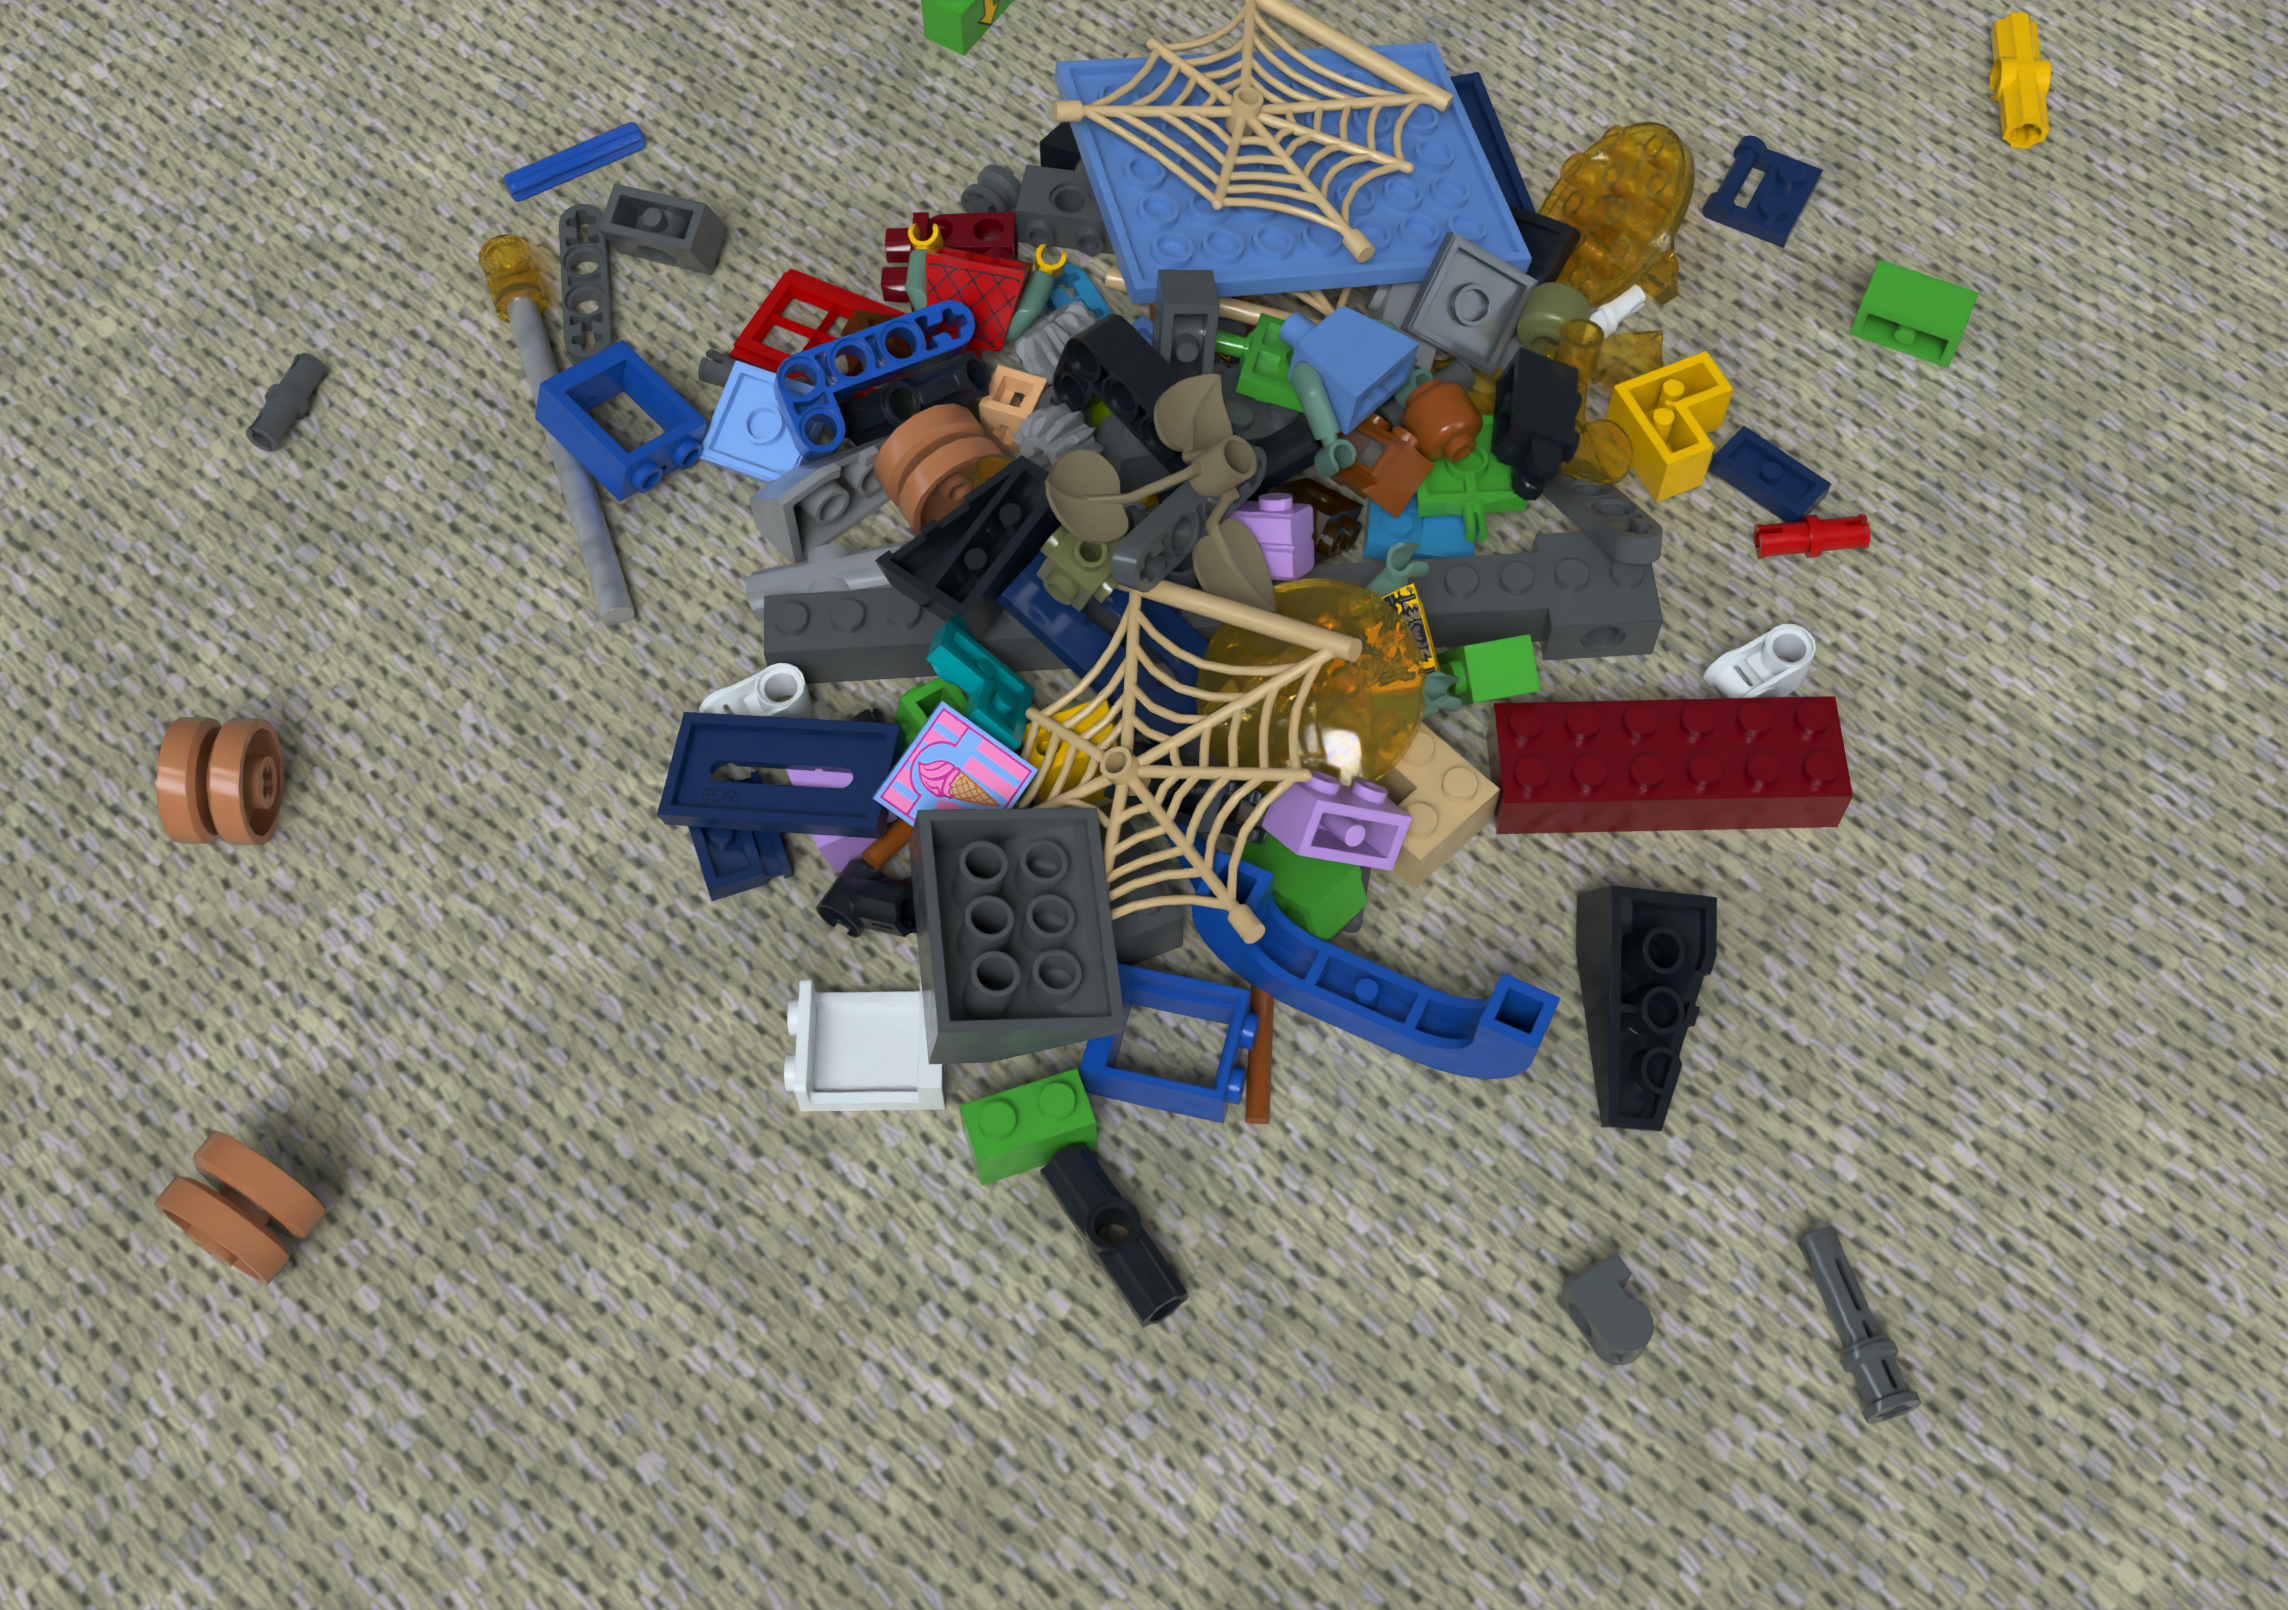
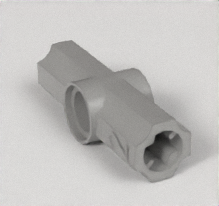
(826, 570)

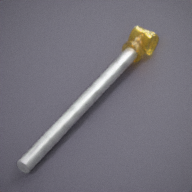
(521, 301)

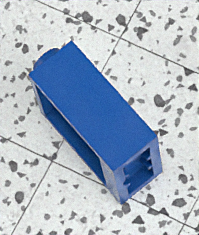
(593, 381)
(1187, 998)

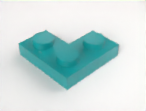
(996, 693)

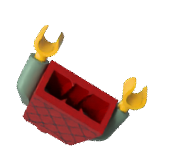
(994, 288)

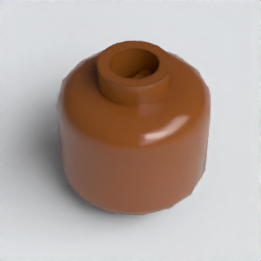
(1442, 420)

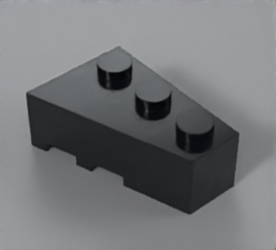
(976, 549)

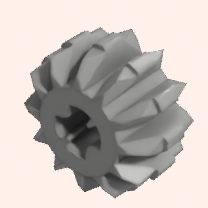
(1045, 341)
(1053, 433)

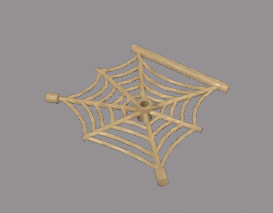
(1248, 114)
(1133, 773)

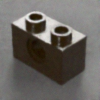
(1333, 516)

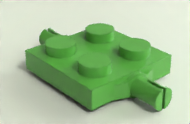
(1262, 362)
(1470, 487)

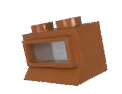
(1385, 466)

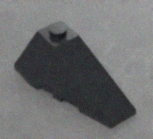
(1639, 984)

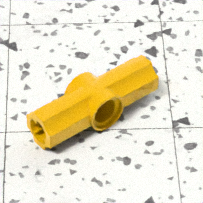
(2020, 80)

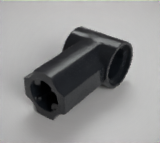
(868, 900)

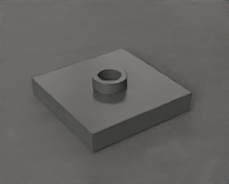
(1468, 304)

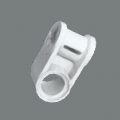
(1757, 670)
(760, 692)

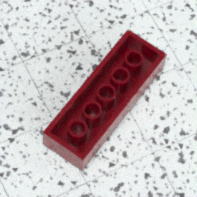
(1668, 765)

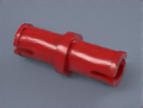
(1812, 536)

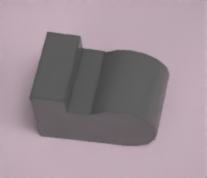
(1605, 1315)

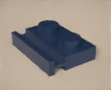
(739, 858)

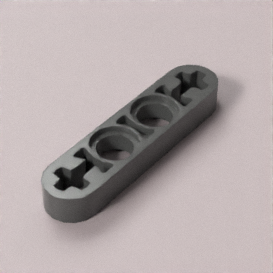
(581, 288)
(1607, 518)
(1155, 549)

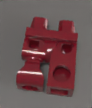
(974, 232)

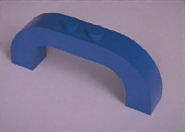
(1442, 1031)

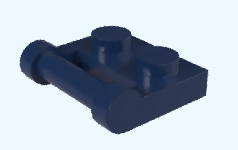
(1777, 199)

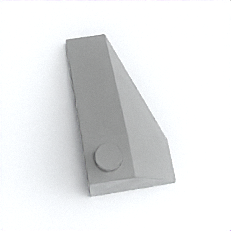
(819, 500)

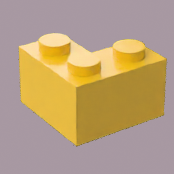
(1669, 421)

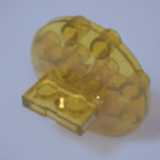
(1627, 205)
(1356, 712)

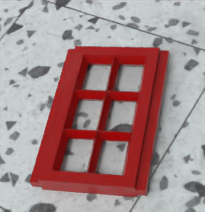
(810, 291)

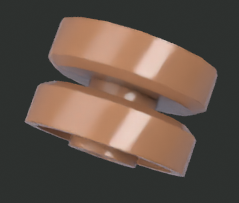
(929, 462)
(220, 781)
(234, 1217)

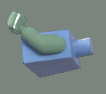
(1345, 374)

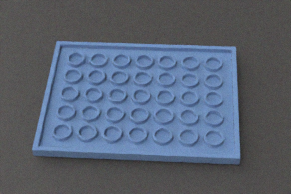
(1255, 251)

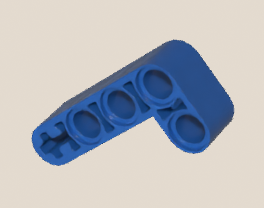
(877, 365)

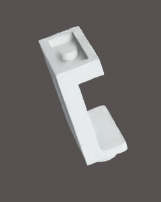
(861, 1052)

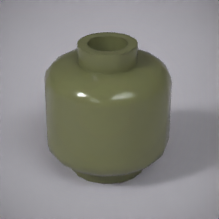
(1547, 311)

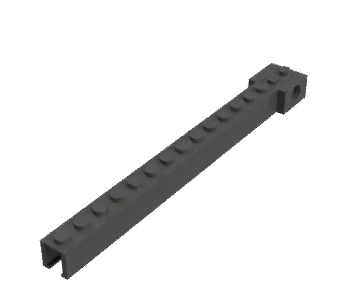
(1560, 594)

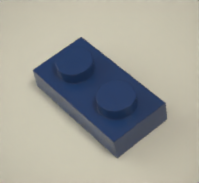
(1769, 476)

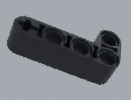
(1125, 373)

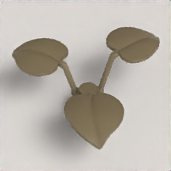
(1191, 420)

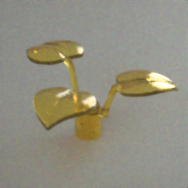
(1604, 446)

